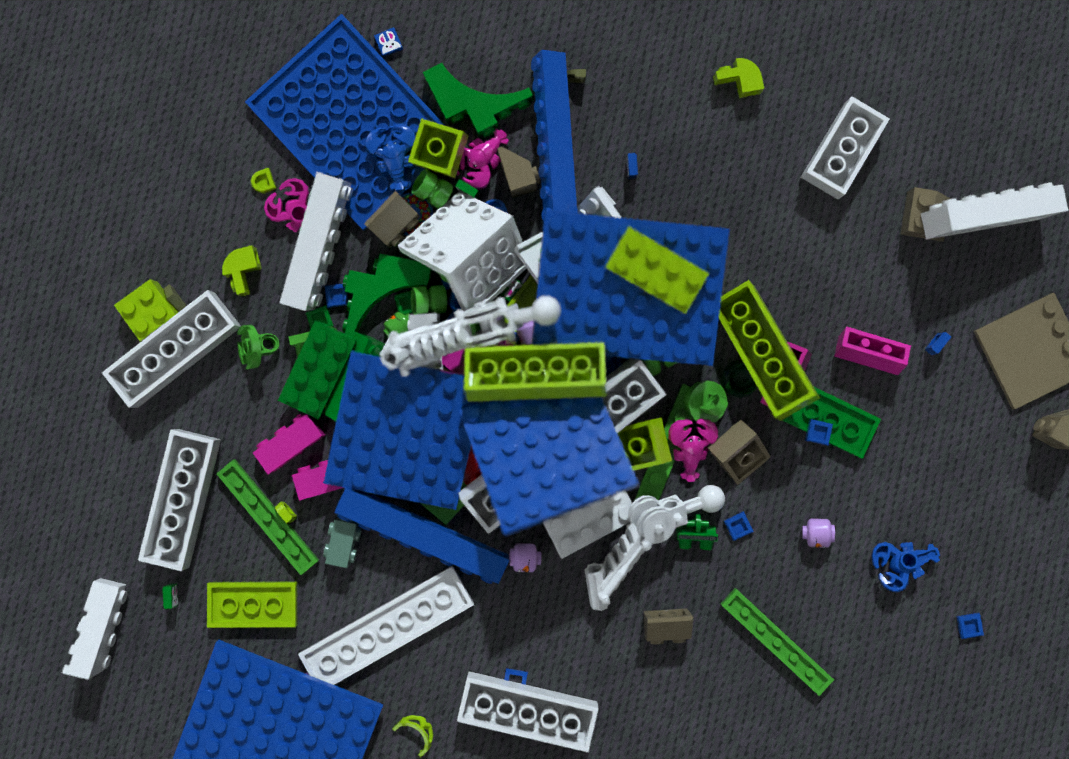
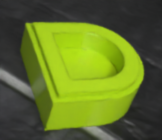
(263, 181)
(285, 512)

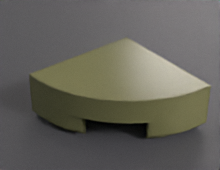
(576, 75)
(173, 297)

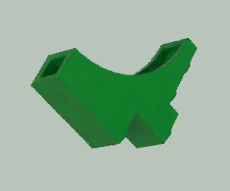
(482, 108)
(369, 289)

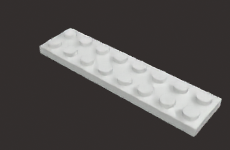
(387, 628)

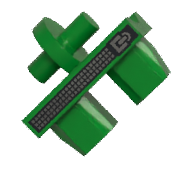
(697, 531)

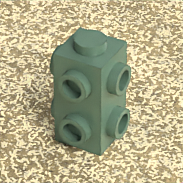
(341, 547)

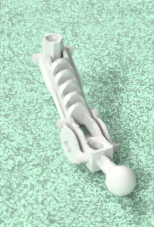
(434, 341)
(650, 523)

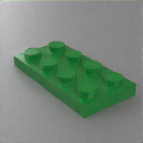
(317, 369)
(851, 426)

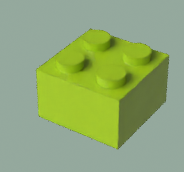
(438, 148)
(146, 309)
(645, 444)

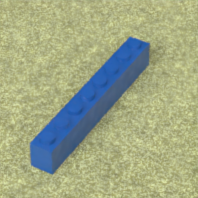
(554, 132)
(422, 534)

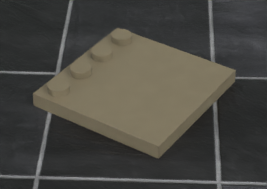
(1028, 350)

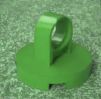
(251, 346)
(706, 401)

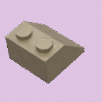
(519, 173)
(918, 202)
(393, 220)
(1053, 429)
(739, 451)
(668, 625)

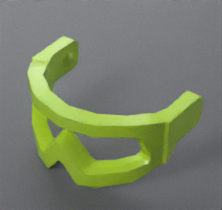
(424, 725)

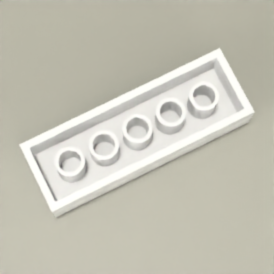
(993, 210)
(316, 242)
(171, 349)
(179, 499)
(528, 711)

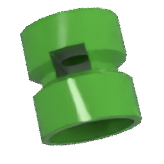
(429, 187)
(428, 300)

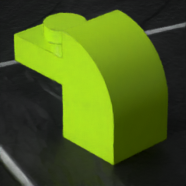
(746, 75)
(237, 264)

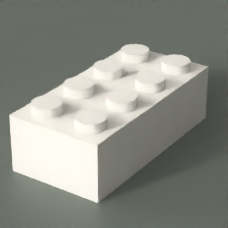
(845, 148)

